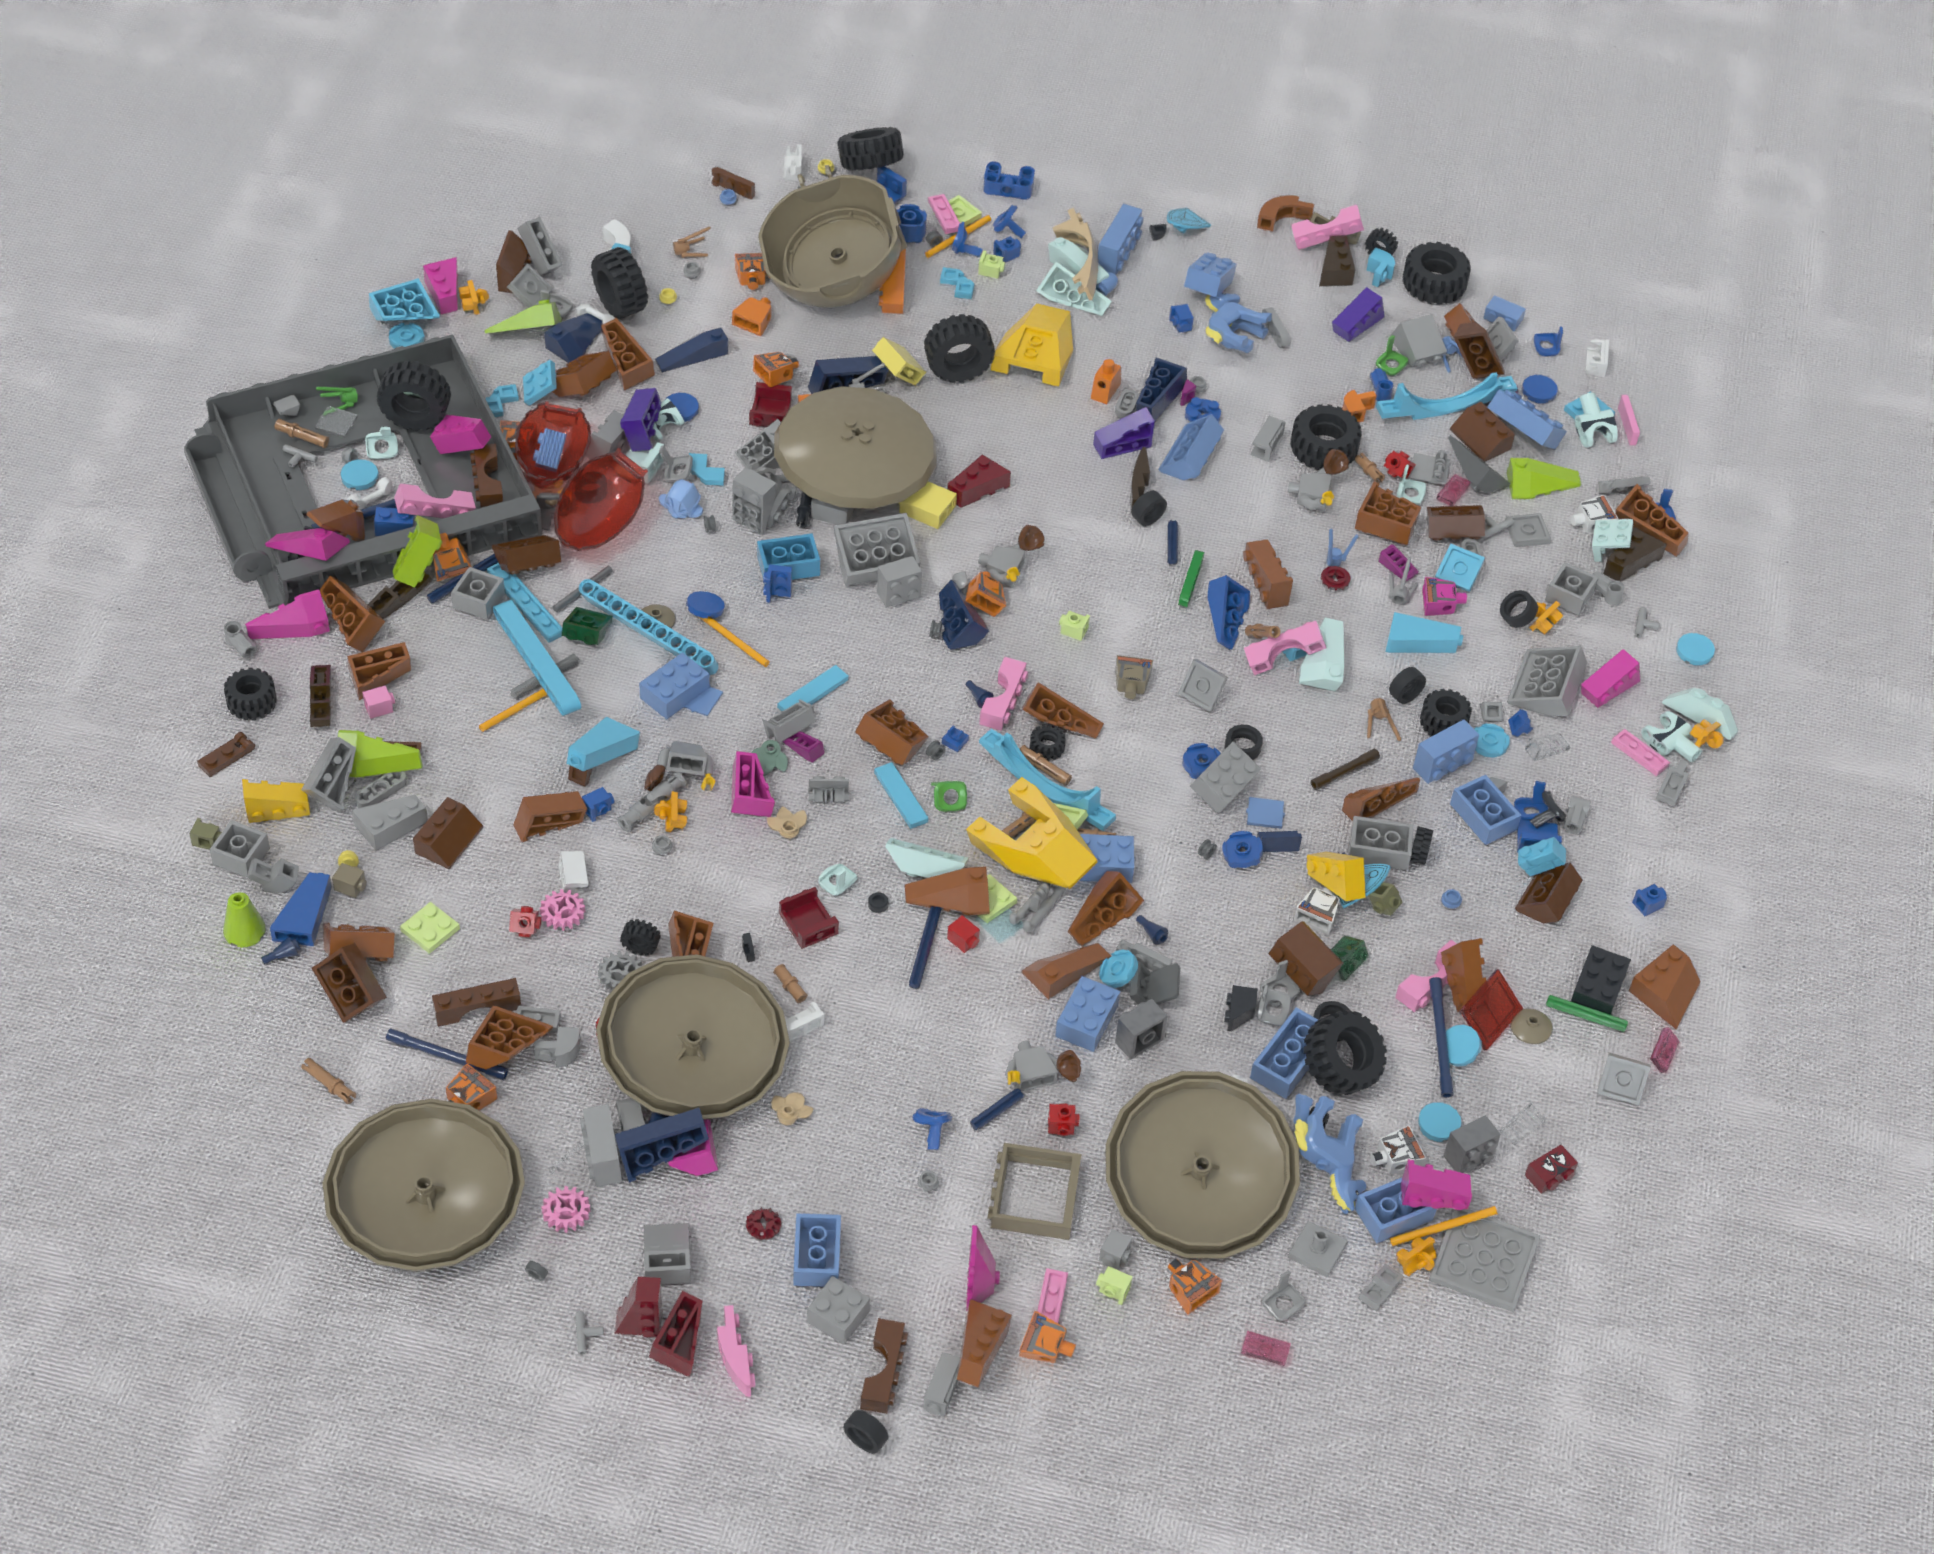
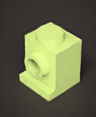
(990, 265)
(1074, 625)
(1114, 1284)

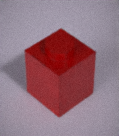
(963, 934)

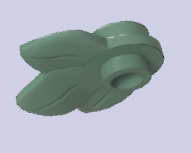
(771, 759)

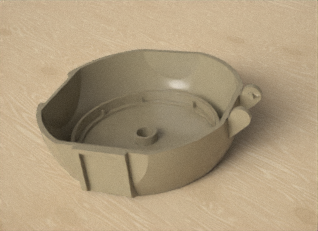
(828, 219)

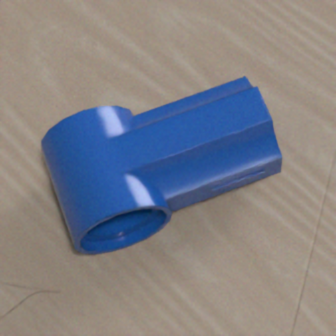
(1381, 385)

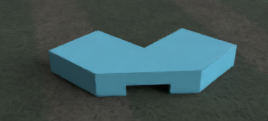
(956, 277)
(501, 395)
(707, 475)

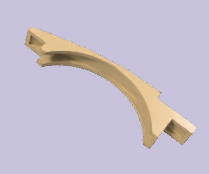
(1080, 233)

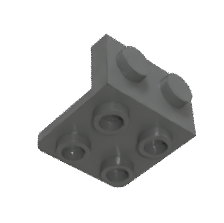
(1158, 985)

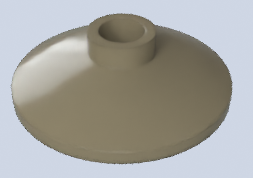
(660, 613)
(1529, 1032)

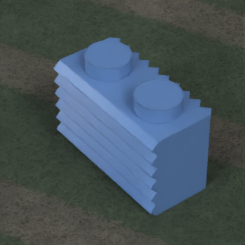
(1512, 313)
(550, 449)

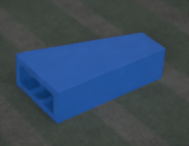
(303, 911)

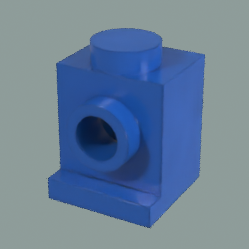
(1007, 248)
(1181, 317)
(598, 803)
(1650, 899)

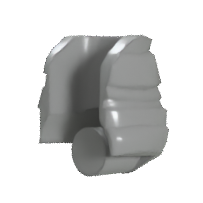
(961, 581)

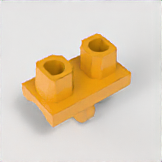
(471, 298)
(1551, 613)
(1706, 733)
(669, 811)
(1419, 1257)

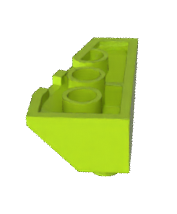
(539, 315)
(1535, 477)

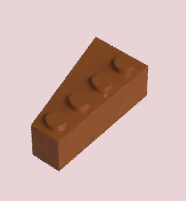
(629, 357)
(1653, 520)
(1268, 574)
(354, 616)
(982, 1338)

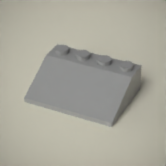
(873, 543)
(1548, 680)

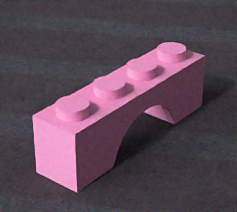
(1310, 234)
(414, 501)
(1263, 653)
(997, 709)
(1415, 990)

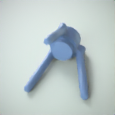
(1451, 347)
(1334, 554)

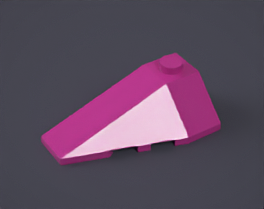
(981, 1269)

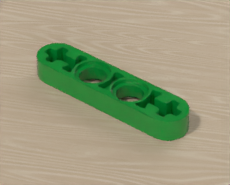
(1191, 578)

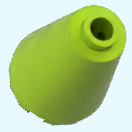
(242, 921)

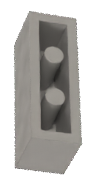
(539, 246)

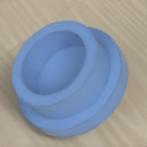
(728, 196)
(1451, 899)

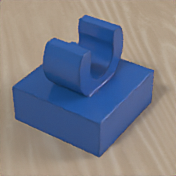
(1520, 723)
(955, 739)

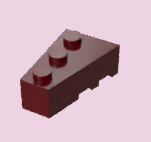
(979, 479)
(641, 1309)
(678, 1335)

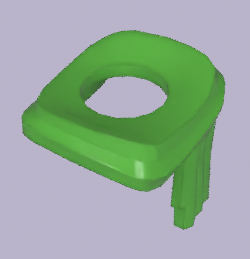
(1389, 354)
(942, 787)

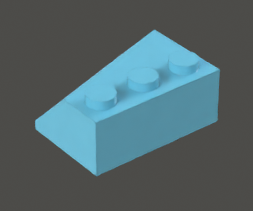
(402, 302)

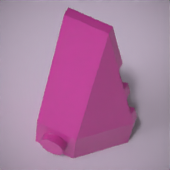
(312, 543)
(298, 619)
(699, 1159)

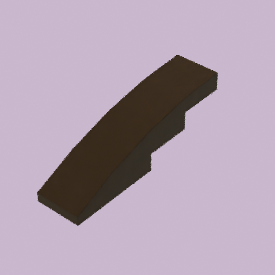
(1140, 476)
(396, 596)
(320, 696)

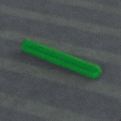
(1586, 1013)

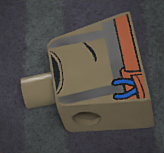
(1132, 675)

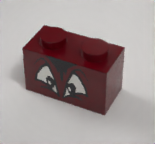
(1551, 1169)

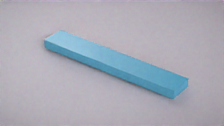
(528, 604)

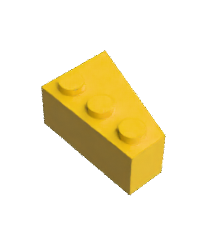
(274, 801)
(1338, 873)

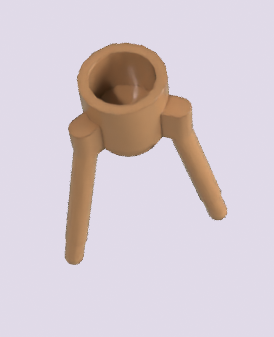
(682, 245)
(1380, 710)

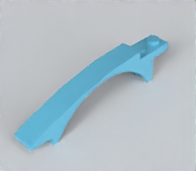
(1409, 404)
(1009, 755)

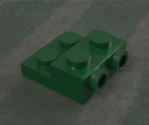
(586, 626)

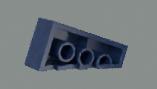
(840, 372)
(1161, 387)
(660, 1141)

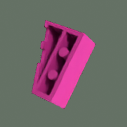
(442, 283)
(459, 434)
(1612, 679)
(749, 787)
(1435, 1188)

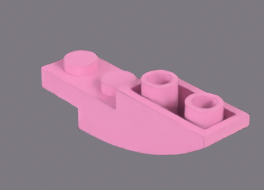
(734, 1353)

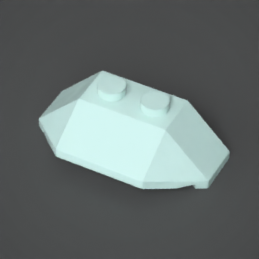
(1699, 705)
(922, 860)

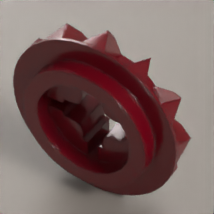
(1341, 574)
(756, 1229)

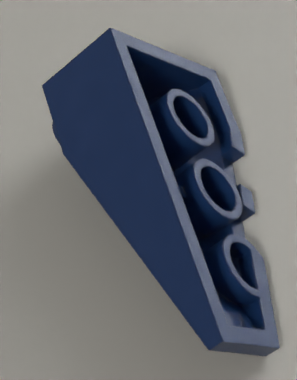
(572, 337)
(695, 350)
(960, 619)

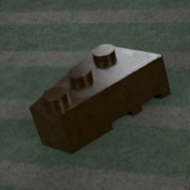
(1338, 263)
(1626, 561)

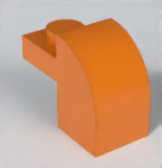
(1359, 403)

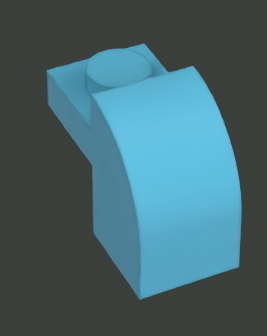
(1382, 265)

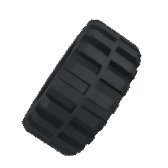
(870, 148)
(619, 282)
(1433, 287)
(954, 332)
(418, 380)
(1329, 422)
(1365, 1046)

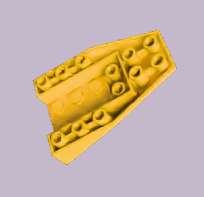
(1039, 343)

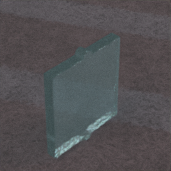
(1000, 927)

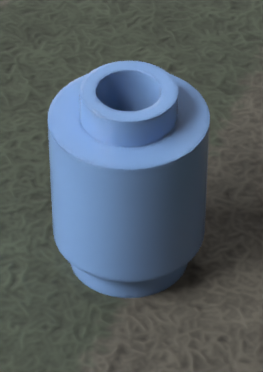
(1108, 284)

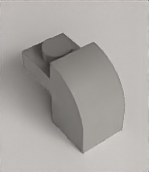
(273, 878)
(563, 1050)

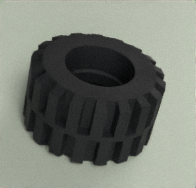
(1443, 703)
(250, 705)

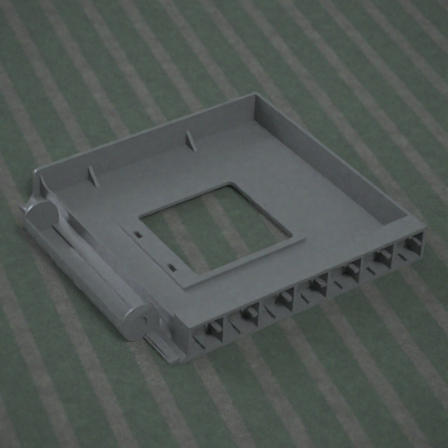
(250, 500)

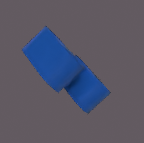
(1008, 185)

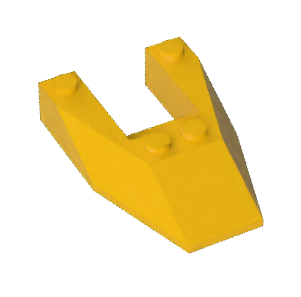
(1046, 851)

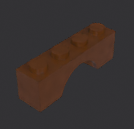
(485, 462)
(453, 1005)
(877, 1390)

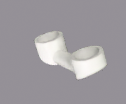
(586, 308)
(384, 487)

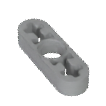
(1277, 328)
(384, 781)

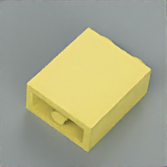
(899, 361)
(929, 505)

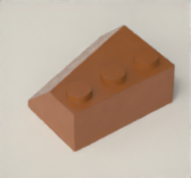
(584, 374)
(1387, 515)
(891, 732)
(370, 940)
(1667, 985)
(503, 1037)

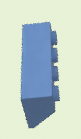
(1192, 448)

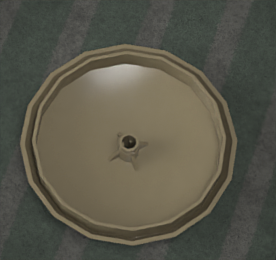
(855, 448)
(692, 1036)
(1208, 1124)
(423, 1185)

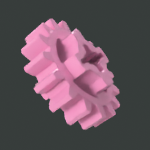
(562, 909)
(565, 1210)

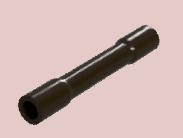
(1362, 760)

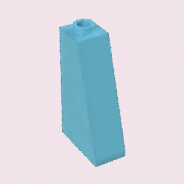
(1422, 635)
(602, 743)

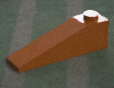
(1376, 799)
(1106, 905)

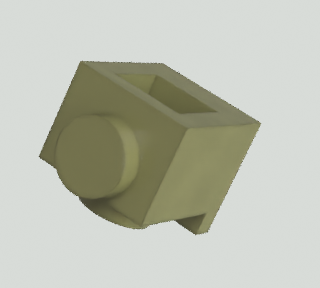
(204, 834)

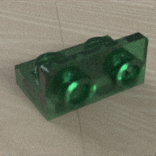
(1351, 953)

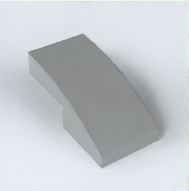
(1381, 1287)

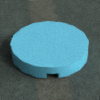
(406, 335)
(359, 474)
(1695, 648)
(1491, 740)
(1118, 968)
(1462, 1045)
(1438, 1120)

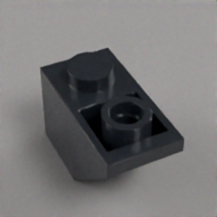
(1242, 1006)

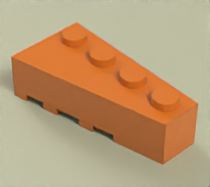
(893, 288)

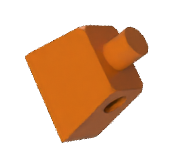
(753, 315)
(1108, 374)

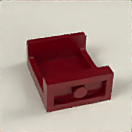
(770, 404)
(807, 918)

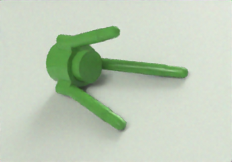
(347, 395)

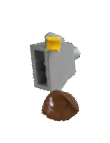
(1314, 487)
(1007, 562)
(682, 758)
(1037, 1068)

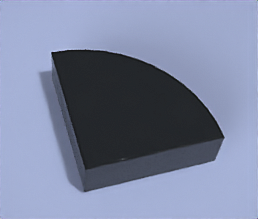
(1157, 231)
(748, 948)

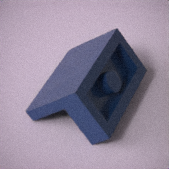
(1280, 841)

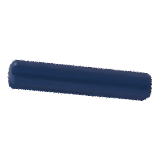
(1172, 550)
(996, 1109)

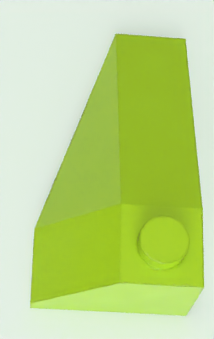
(379, 757)

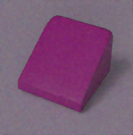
(1188, 392)

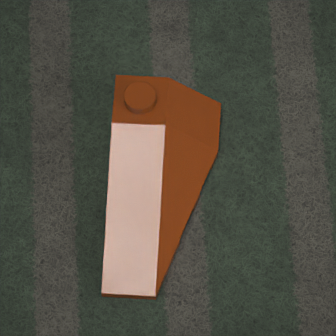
(341, 517)
(1056, 710)
(956, 890)
(1062, 970)

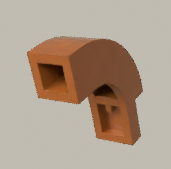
(1283, 207)

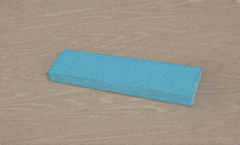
(816, 688)
(901, 795)

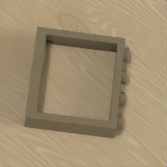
(1041, 1157)

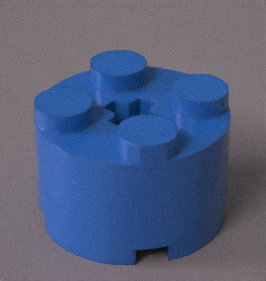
(912, 222)

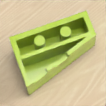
(418, 552)

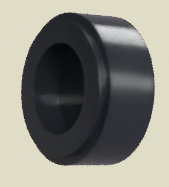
(878, 902)

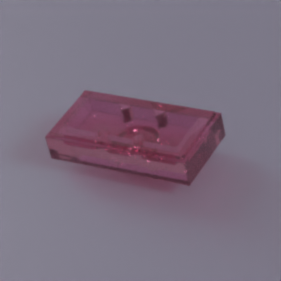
(1453, 490)
(1664, 1050)
(1265, 1348)

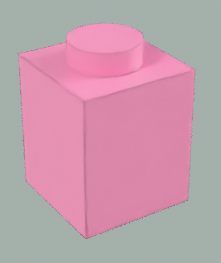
(378, 702)

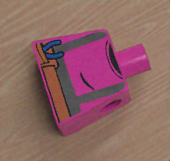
(1441, 597)

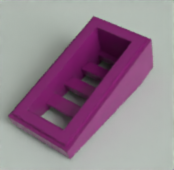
(1387, 559)
(805, 746)

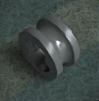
(934, 238)
(709, 523)
(935, 629)
(935, 750)
(1207, 849)

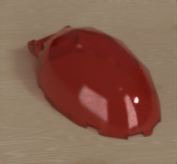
(574, 451)
(598, 501)

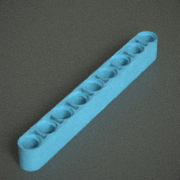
(642, 621)
(537, 658)

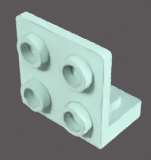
(647, 460)
(1611, 535)

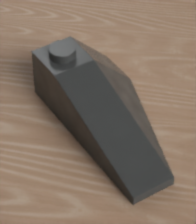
(1477, 470)

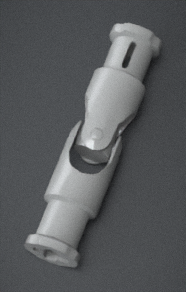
(661, 792)

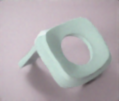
(384, 434)
(1408, 483)
(844, 879)

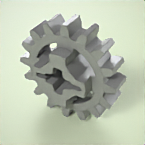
(616, 968)

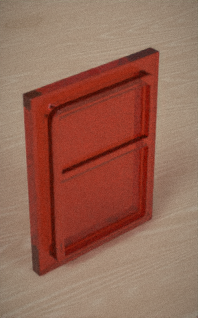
(1491, 1009)

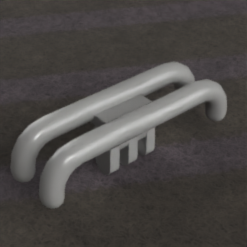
(1038, 903)

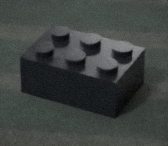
(1600, 980)

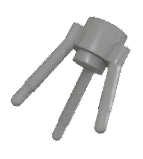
(861, 385)
(1400, 594)

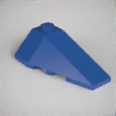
(1227, 605)

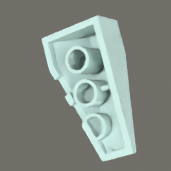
(1072, 257)
(1060, 288)
(1326, 667)

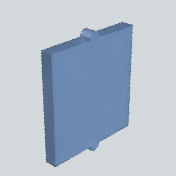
(705, 701)
(1265, 812)

